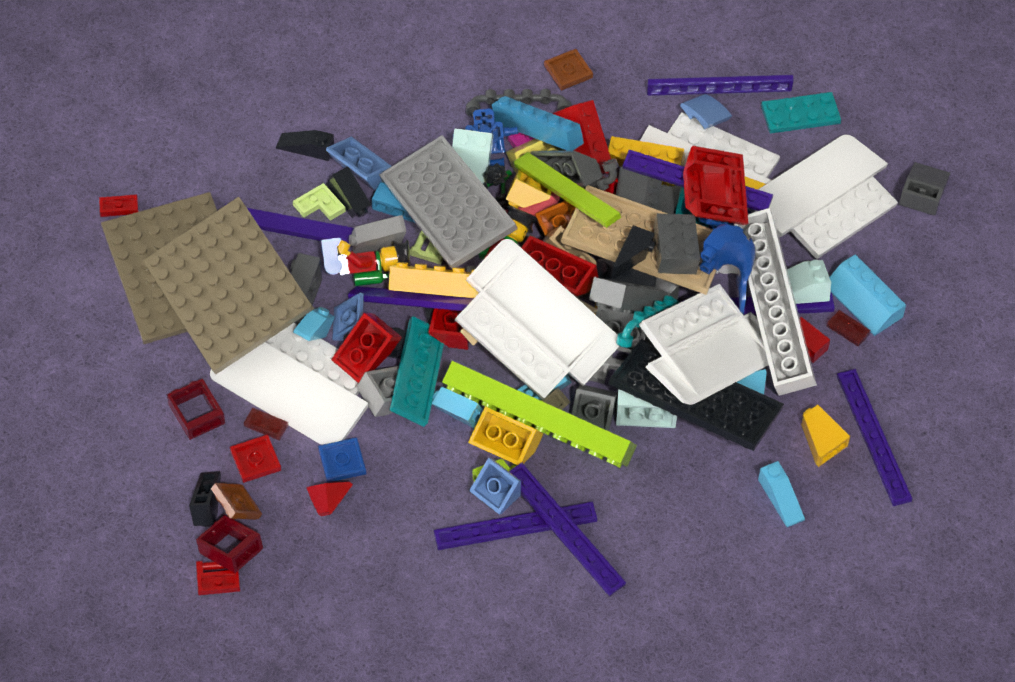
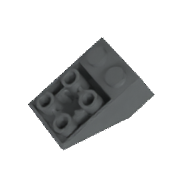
(924, 188)

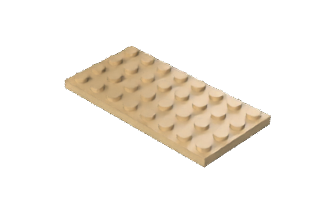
(607, 243)

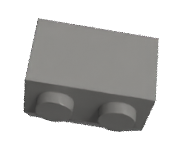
(378, 389)

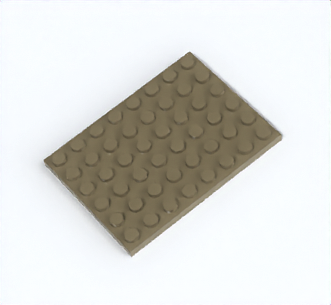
(136, 238)
(228, 285)

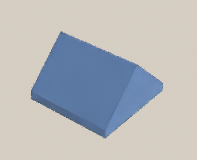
(347, 316)
(496, 486)

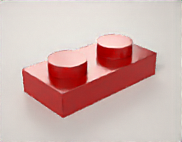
(118, 205)

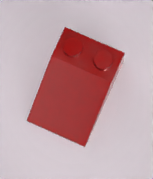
(366, 346)

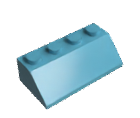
(866, 295)

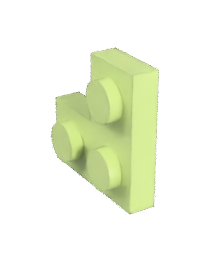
(321, 199)

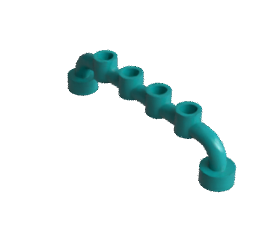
(625, 339)

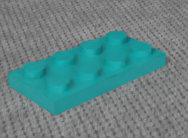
(801, 112)

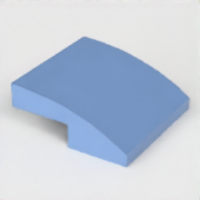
(706, 110)

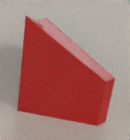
(328, 496)

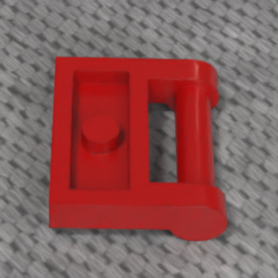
(217, 581)

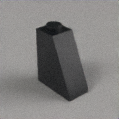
(349, 192)

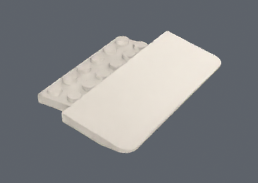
(689, 133)
(829, 195)
(534, 321)
(704, 345)
(299, 385)

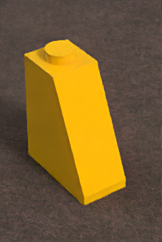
(823, 435)

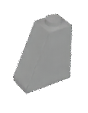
(377, 234)

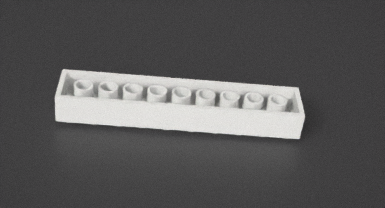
(777, 307)

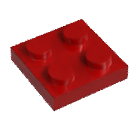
(255, 458)

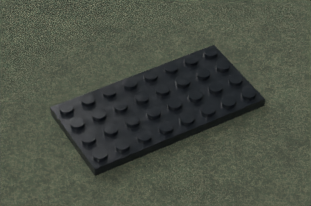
(732, 413)

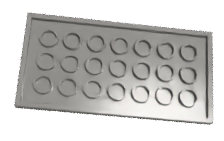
(448, 202)

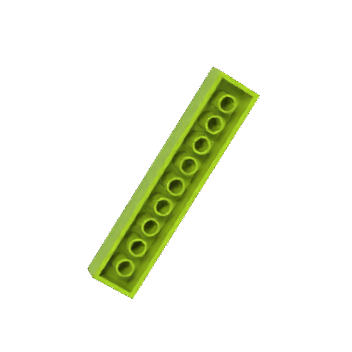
(545, 417)

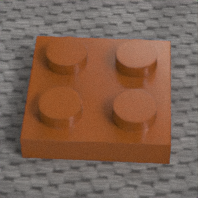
(568, 69)
(236, 501)

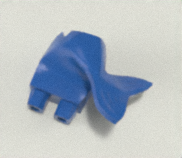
(730, 246)

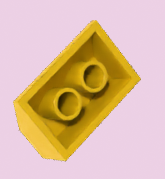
(505, 437)

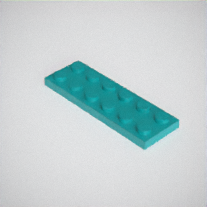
(417, 373)

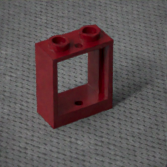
(201, 424)
(248, 548)

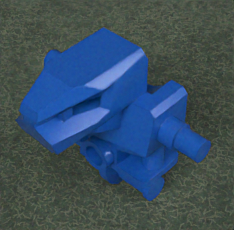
(489, 125)

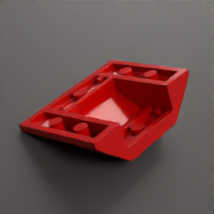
(715, 185)

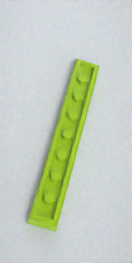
(567, 189)

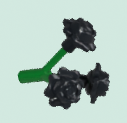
(497, 175)

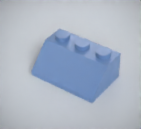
(360, 160)

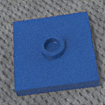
(342, 460)

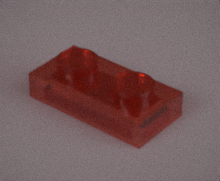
(848, 328)
(266, 424)

